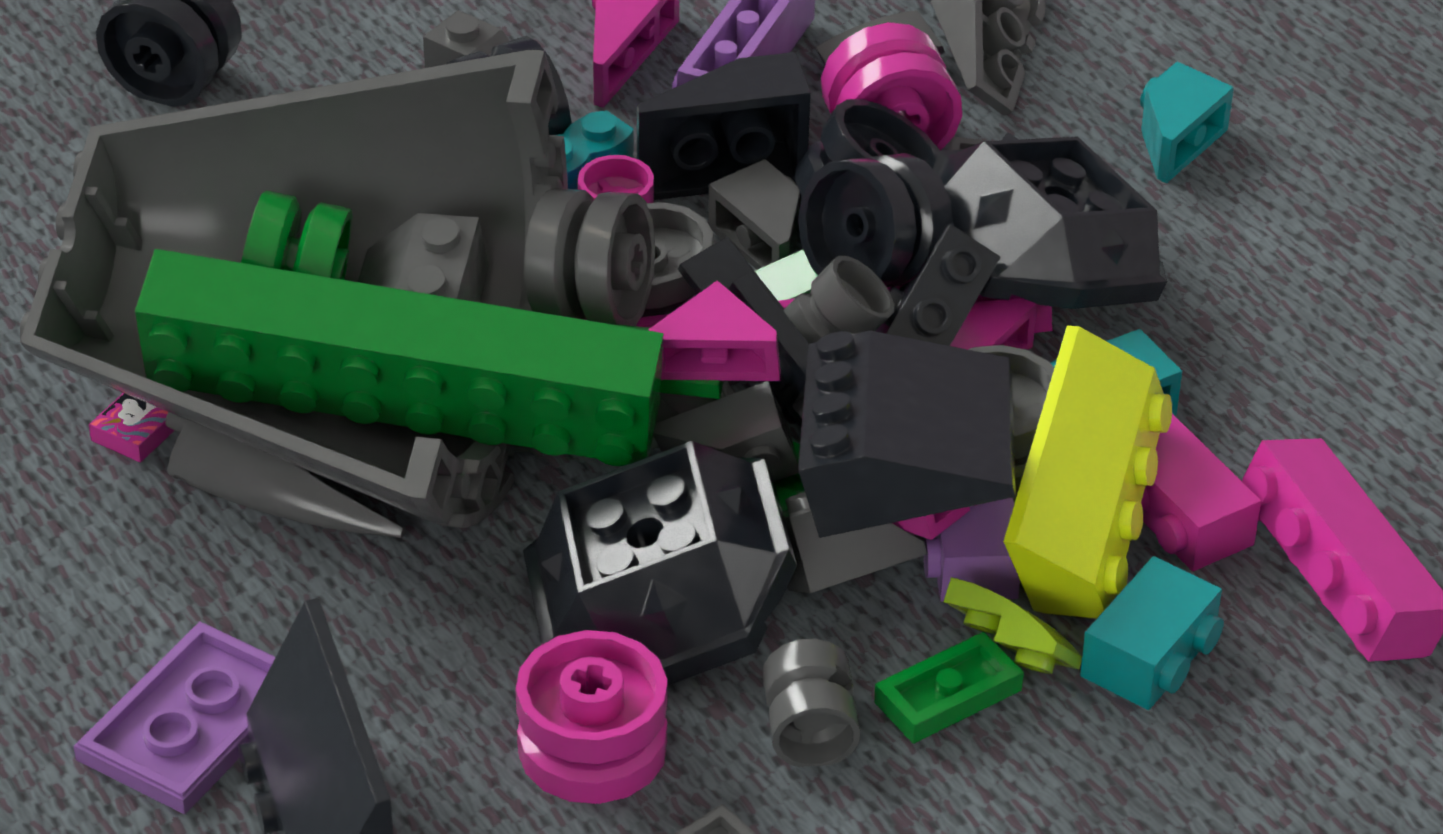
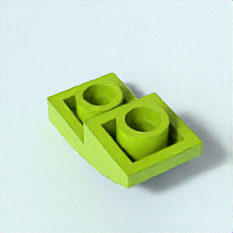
(1033, 640)

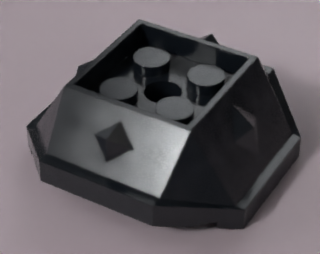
(1057, 219)
(669, 554)

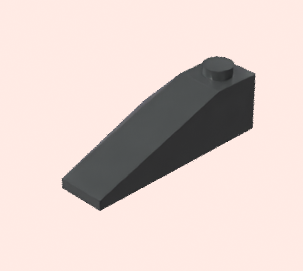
(989, 43)

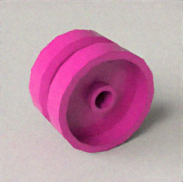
(898, 70)
(592, 716)

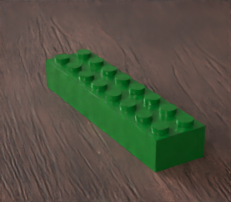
(400, 357)

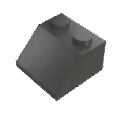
(430, 257)

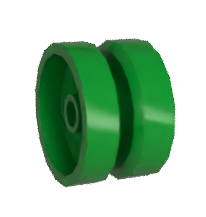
(276, 243)

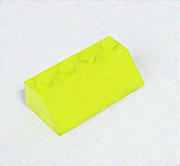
(1086, 477)

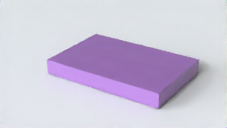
(180, 720)

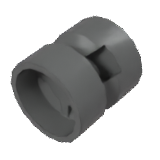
(841, 299)
(811, 703)

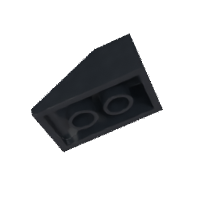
(725, 123)

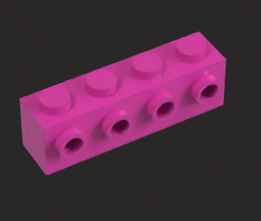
(1346, 550)

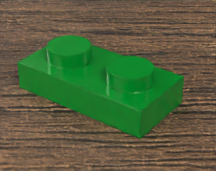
(948, 687)

